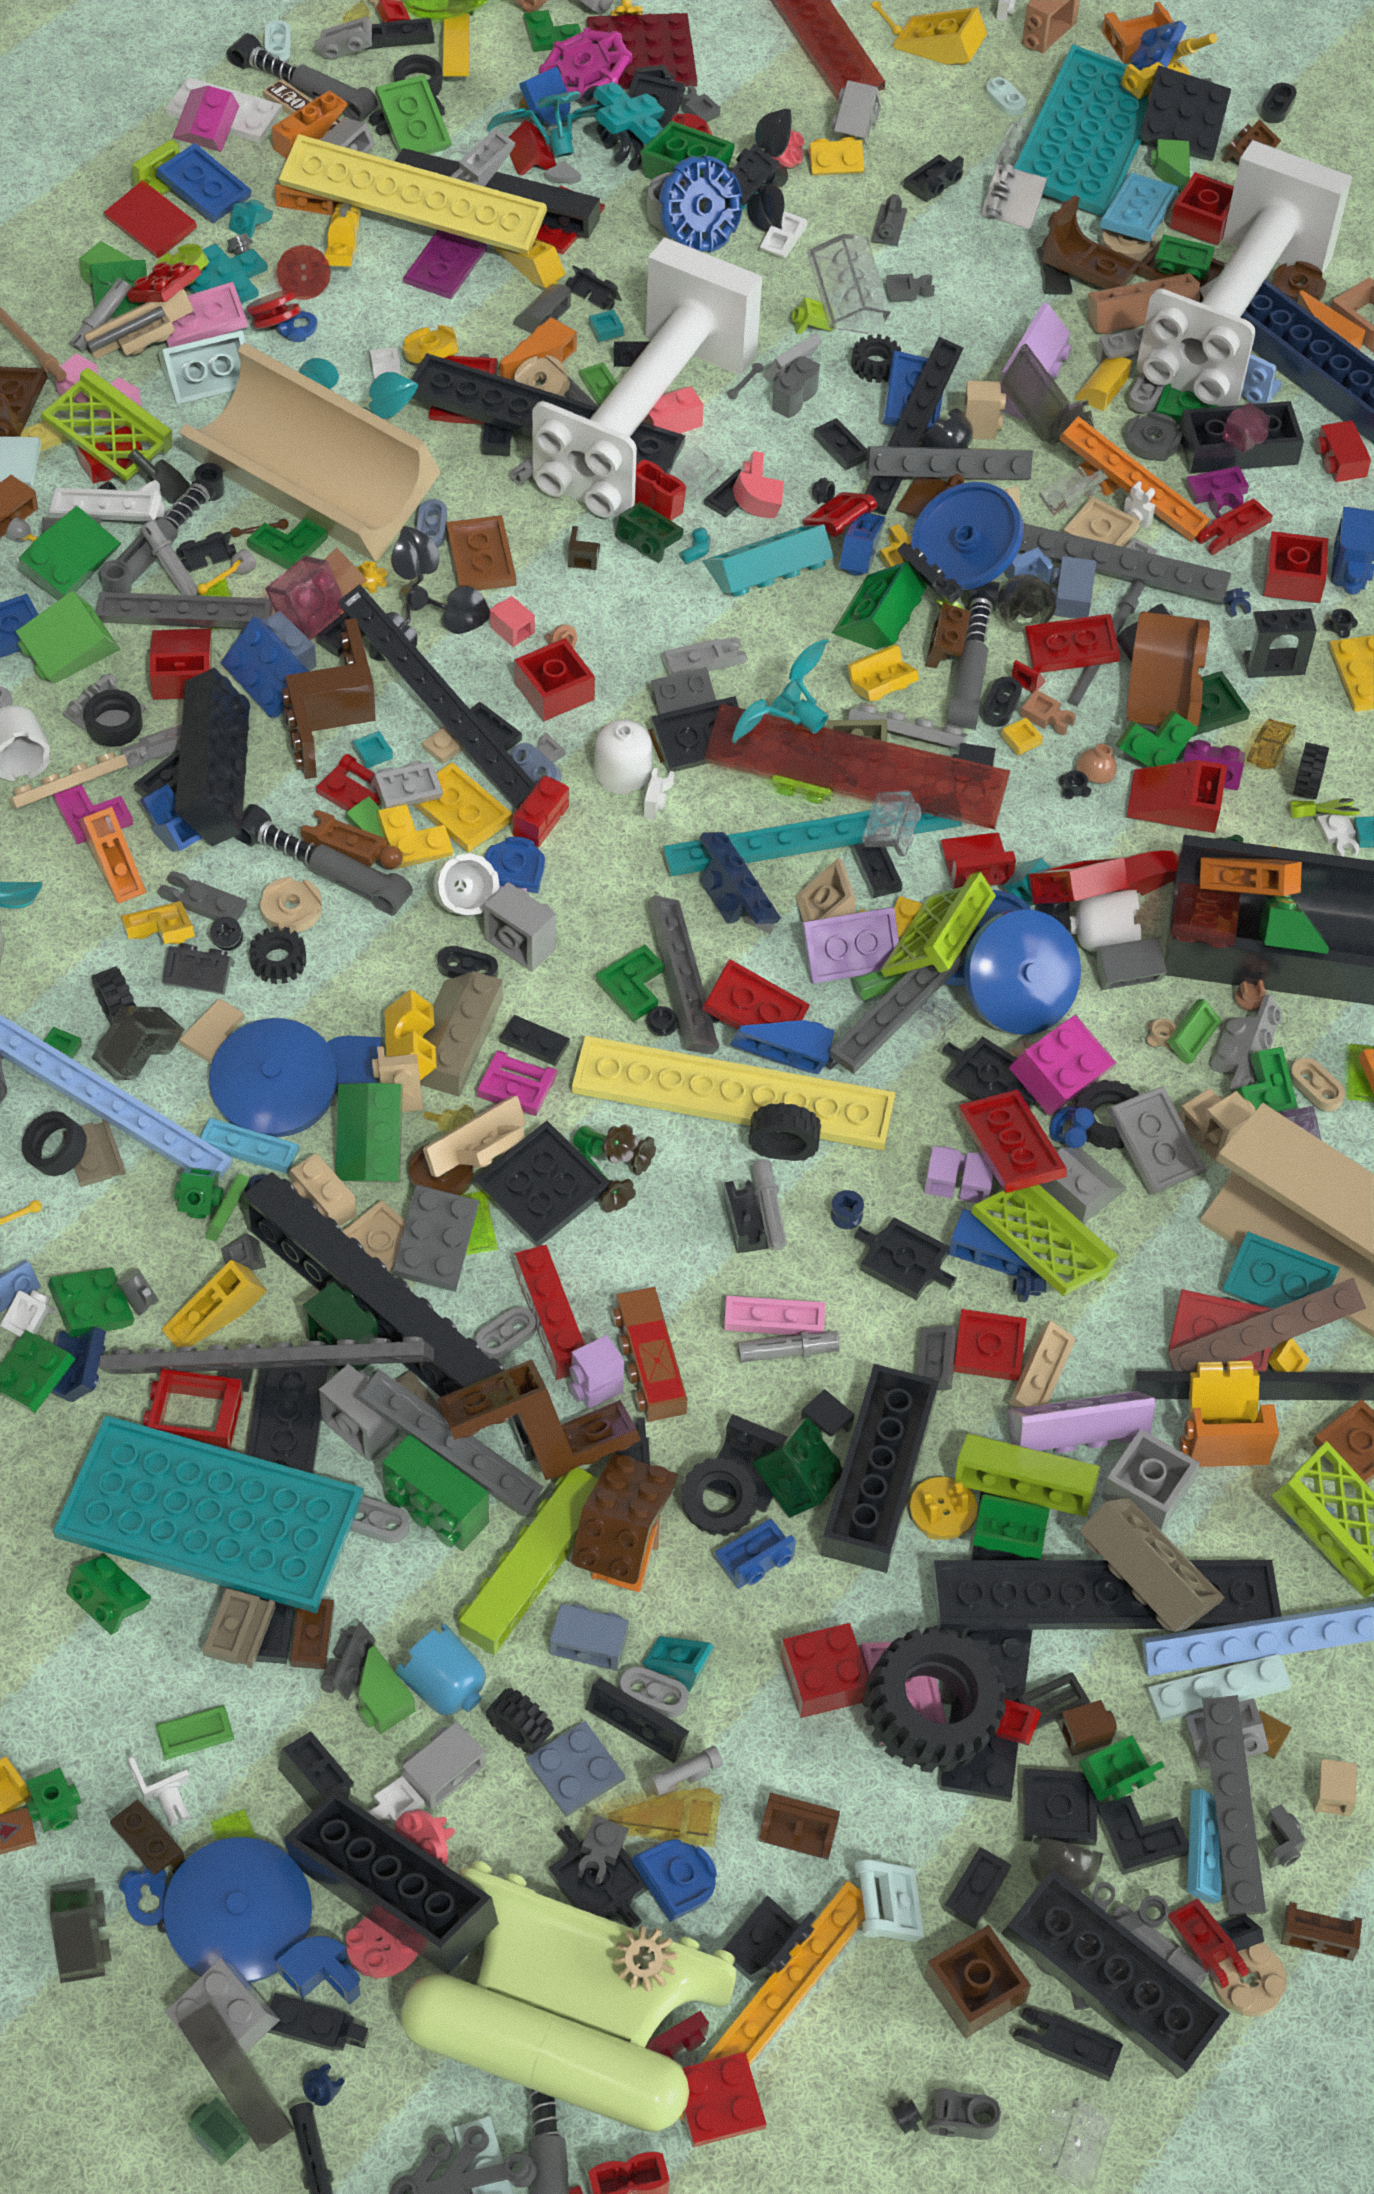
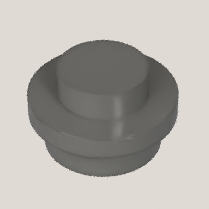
(239, 244)

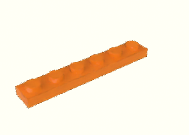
(1127, 472)

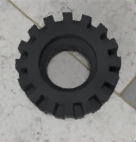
(873, 347)
(1311, 770)
(277, 969)
(112, 991)
(519, 1720)

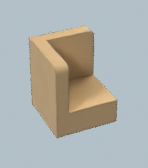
(1336, 1787)

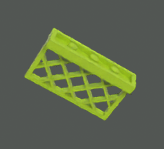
(118, 405)
(941, 928)
(1054, 1225)
(1321, 1527)

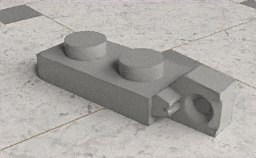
(153, 746)

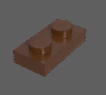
(313, 1636)

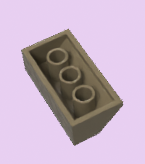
(461, 1024)
(1150, 1564)

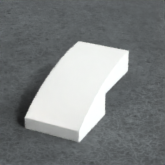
(780, 241)
(385, 361)

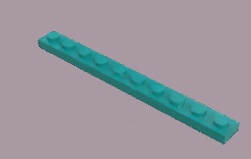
(788, 840)

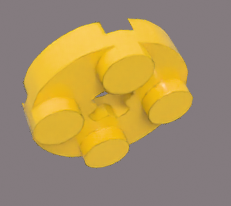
(435, 342)

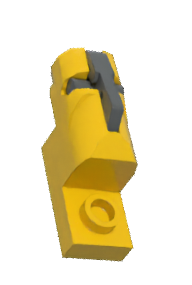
(343, 235)

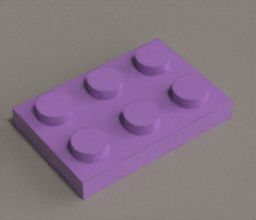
(849, 944)

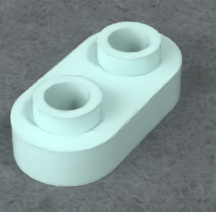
(278, 39)
(1005, 96)

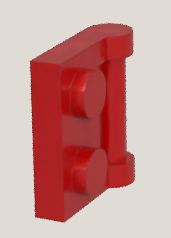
(841, 511)
(342, 789)

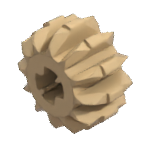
(636, 1949)

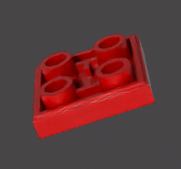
(163, 282)

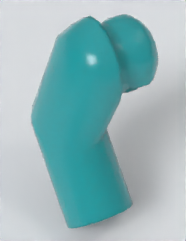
(699, 547)

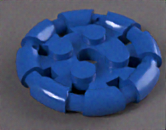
(688, 199)

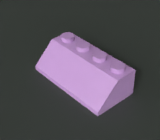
(1049, 343)
(1081, 1422)

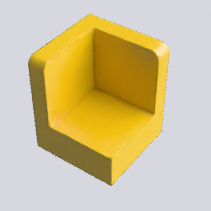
(12, 1787)

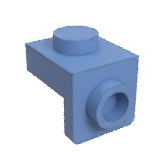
(1032, 563)

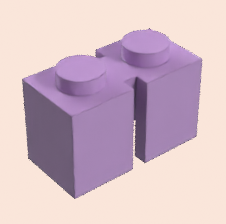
(943, 1171)
(596, 1372)

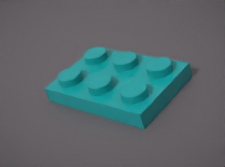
(1276, 1274)

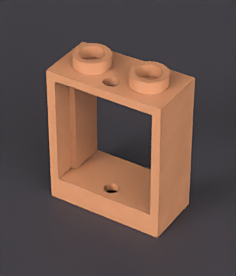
(1048, 22)
(1353, 300)

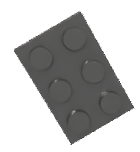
(435, 1238)

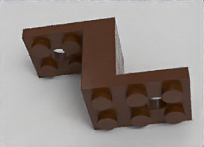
(328, 698)
(554, 1445)

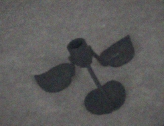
(773, 135)
(418, 555)

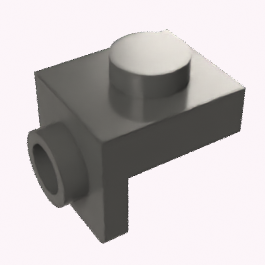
(1287, 1834)

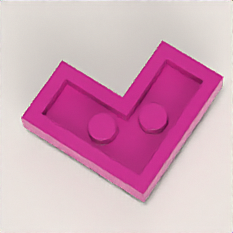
(76, 804)

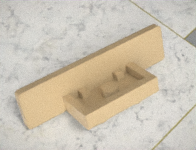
(154, 332)
(478, 1139)

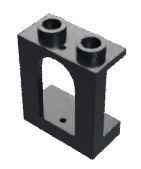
(1271, 624)

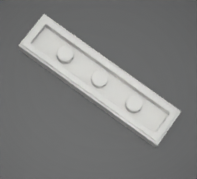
(107, 504)

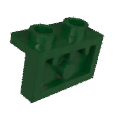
(647, 531)

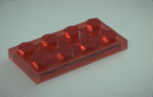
(1206, 915)

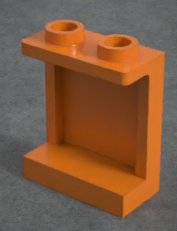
(1127, 35)
(1231, 1443)

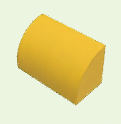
(1105, 382)

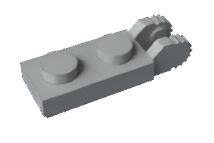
(711, 654)

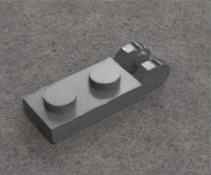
(202, 898)

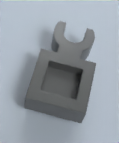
(700, 105)
(905, 288)
(601, 1846)

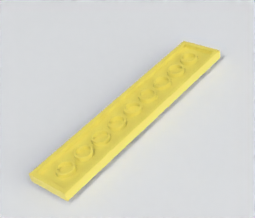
(413, 194)
(728, 1090)

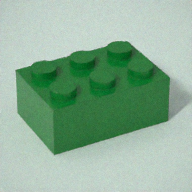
(435, 1493)

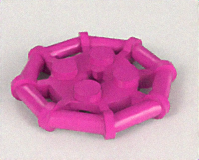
(598, 58)

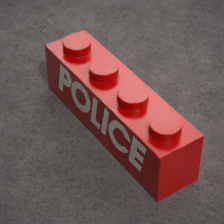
(550, 1307)

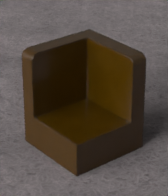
(581, 553)

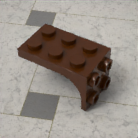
(1076, 254)
(18, 396)
(621, 1518)

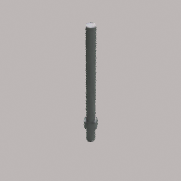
(1126, 606)

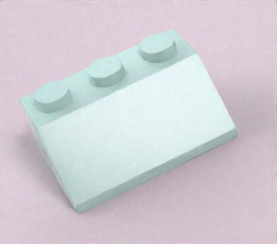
(202, 367)

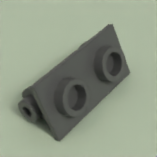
(890, 221)
(353, 1650)

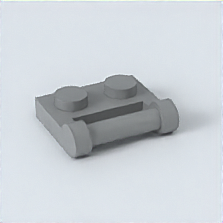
(694, 1769)

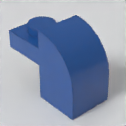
(167, 824)
(319, 1960)

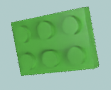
(413, 115)

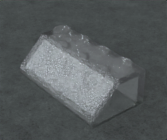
(849, 284)

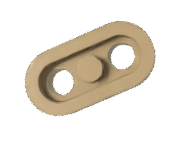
(1319, 1084)

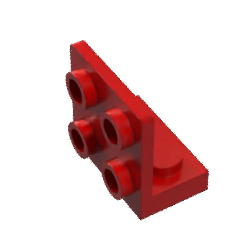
(977, 854)

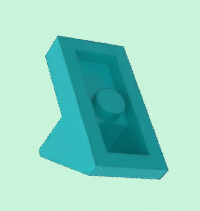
(679, 1658)

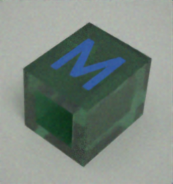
(218, 2130)

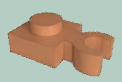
(1046, 710)

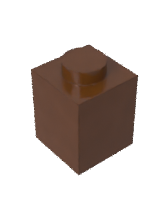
(1087, 1727)

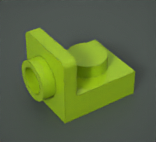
(809, 313)

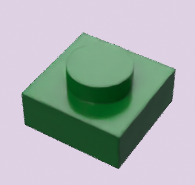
(64, 1042)

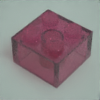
(307, 595)

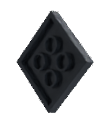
(1185, 110)
(542, 1183)

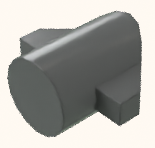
(137, 1291)

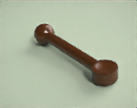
(236, 532)

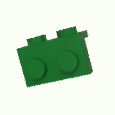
(1184, 257)
(1011, 1526)
(106, 1592)
(1117, 1768)

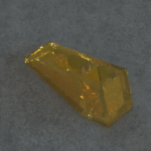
(680, 1815)

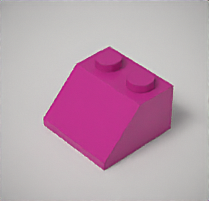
(207, 117)

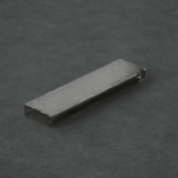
(235, 2076)

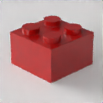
(1203, 208)
(1296, 567)
(554, 679)
(824, 1669)

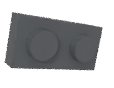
(937, 1355)

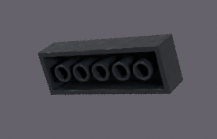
(213, 757)
(879, 1468)
(392, 1881)
(1116, 1974)

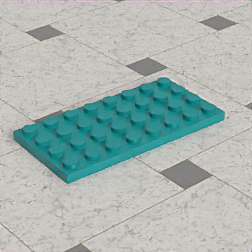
(1085, 132)
(209, 1513)

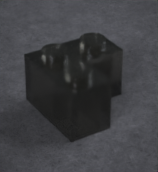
(133, 1038)
(76, 1920)

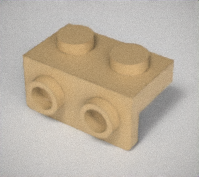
(400, 1071)

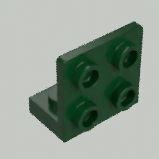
(800, 1469)

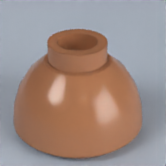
(1098, 764)

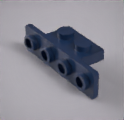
(732, 883)

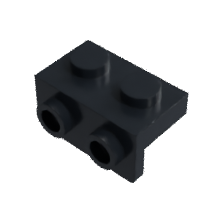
(934, 177)

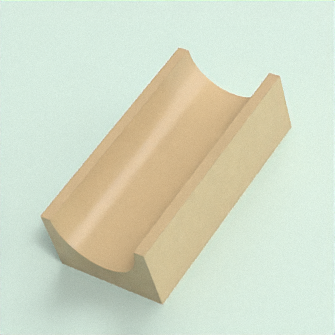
(316, 455)
(1300, 1196)

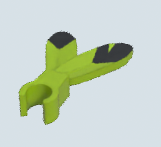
(1309, 808)

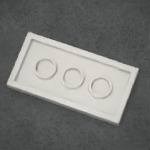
(252, 119)

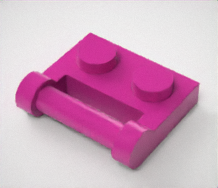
(500, 1084)

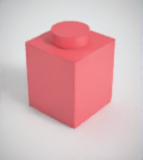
(512, 621)

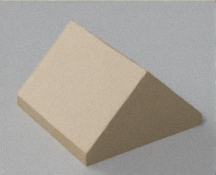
(827, 894)

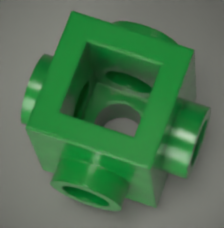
(198, 1192)
(52, 1801)

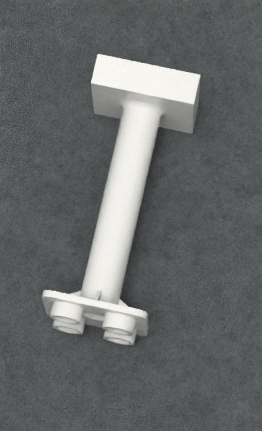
(1277, 213)
(693, 310)

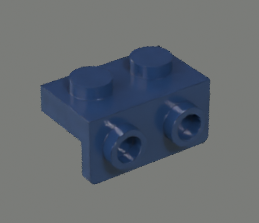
(82, 1374)

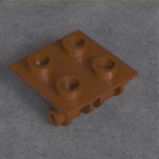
(923, 491)

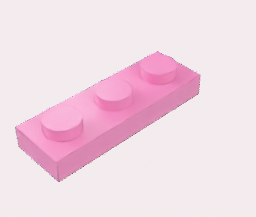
(773, 1316)

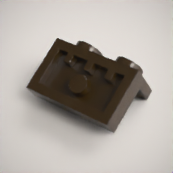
(147, 1839)

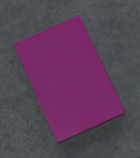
(444, 264)

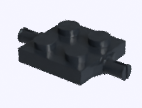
(983, 1071)
(905, 1258)
(612, 1896)

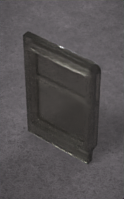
(1034, 393)

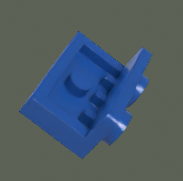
(755, 1554)

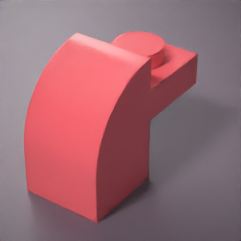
(756, 493)

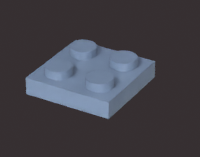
(575, 1768)

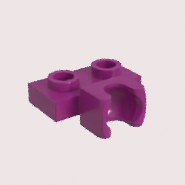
(1218, 488)

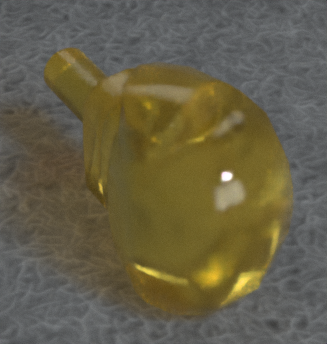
(356, 12)
(451, 1119)

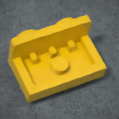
(836, 156)
(881, 673)

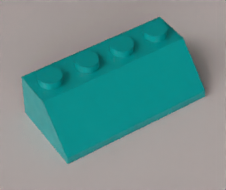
(770, 559)

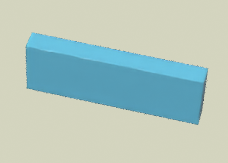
(250, 1145)
(1204, 1849)

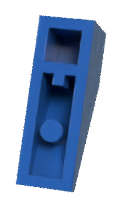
(861, 543)
(792, 1043)
(979, 1245)

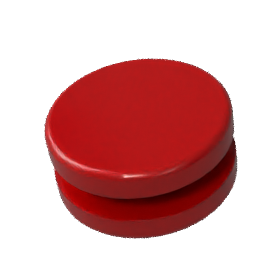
(272, 309)

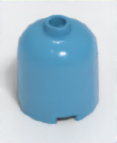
(444, 1673)

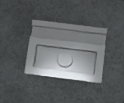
(783, 362)

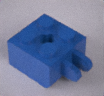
(1354, 550)

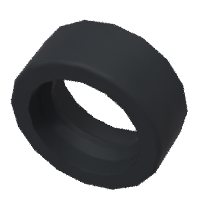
(420, 64)
(113, 700)
(40, 1130)

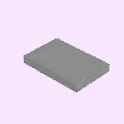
(1156, 1140)

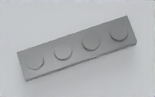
(920, 728)

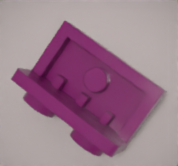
(1227, 755)

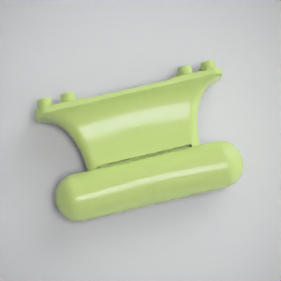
(559, 2013)

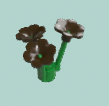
(620, 1146)

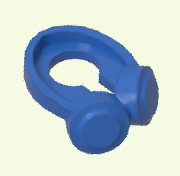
(298, 334)
(1076, 1134)
(131, 1886)

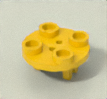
(929, 1513)

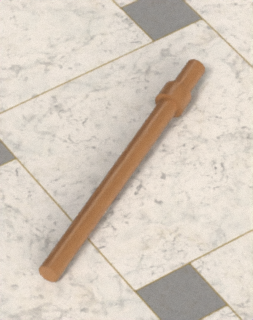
(46, 360)

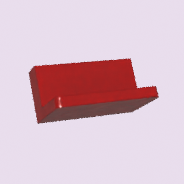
(530, 149)

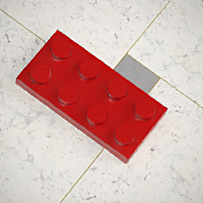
(1012, 1141)

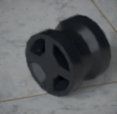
(227, 940)

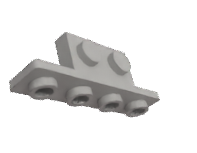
(1243, 1037)

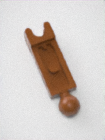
(351, 841)

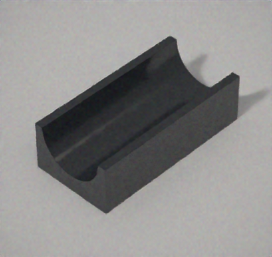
(1334, 896)

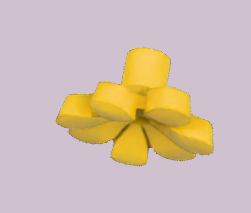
(627, 8)
(374, 576)

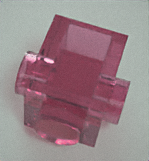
(1246, 427)

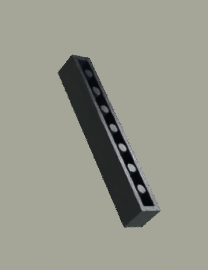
(565, 208)

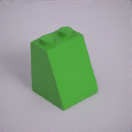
(66, 638)

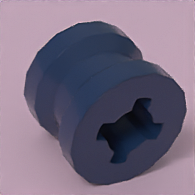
(841, 1215)

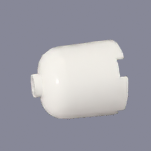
(21, 743)
(623, 757)
(479, 884)
(1106, 920)

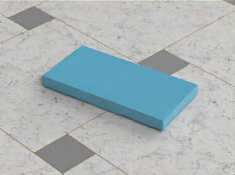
(1139, 207)

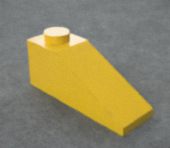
(539, 266)
(215, 1305)

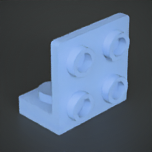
(1259, 381)

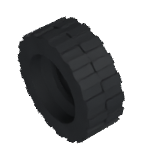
(1102, 1093)
(783, 1117)
(701, 1477)

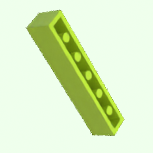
(528, 1566)

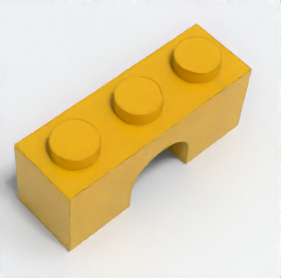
(404, 1030)

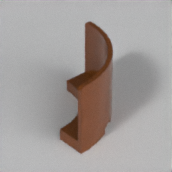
(1166, 668)

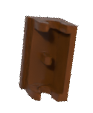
(799, 1826)
(1321, 1933)

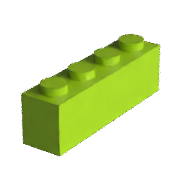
(1027, 1475)

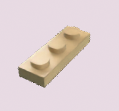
(1043, 1366)

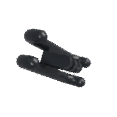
(626, 138)

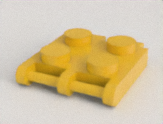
(1225, 1395)

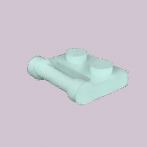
(898, 1897)

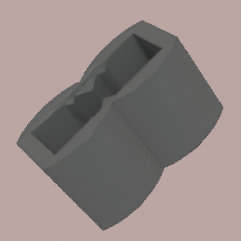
(796, 387)

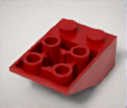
(176, 658)
(1179, 794)

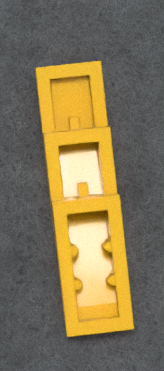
(456, 46)

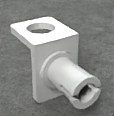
(165, 1791)

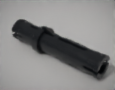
(303, 2120)

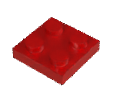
(990, 1345)
(722, 2100)

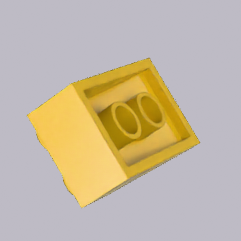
(943, 36)

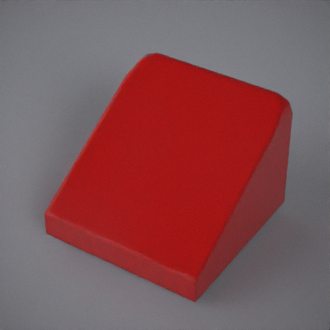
(1029, 678)

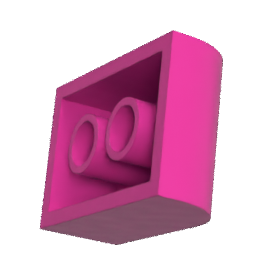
(1062, 1064)

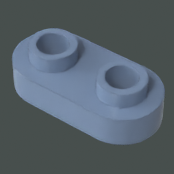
(430, 524)
(535, 762)

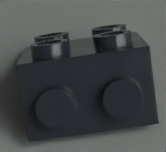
(766, 1938)

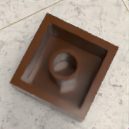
(977, 1981)

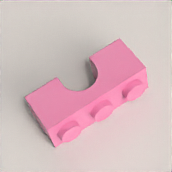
(75, 366)

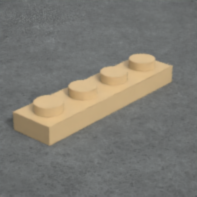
(54, 784)

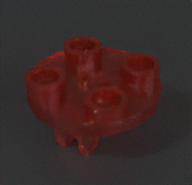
(316, 272)

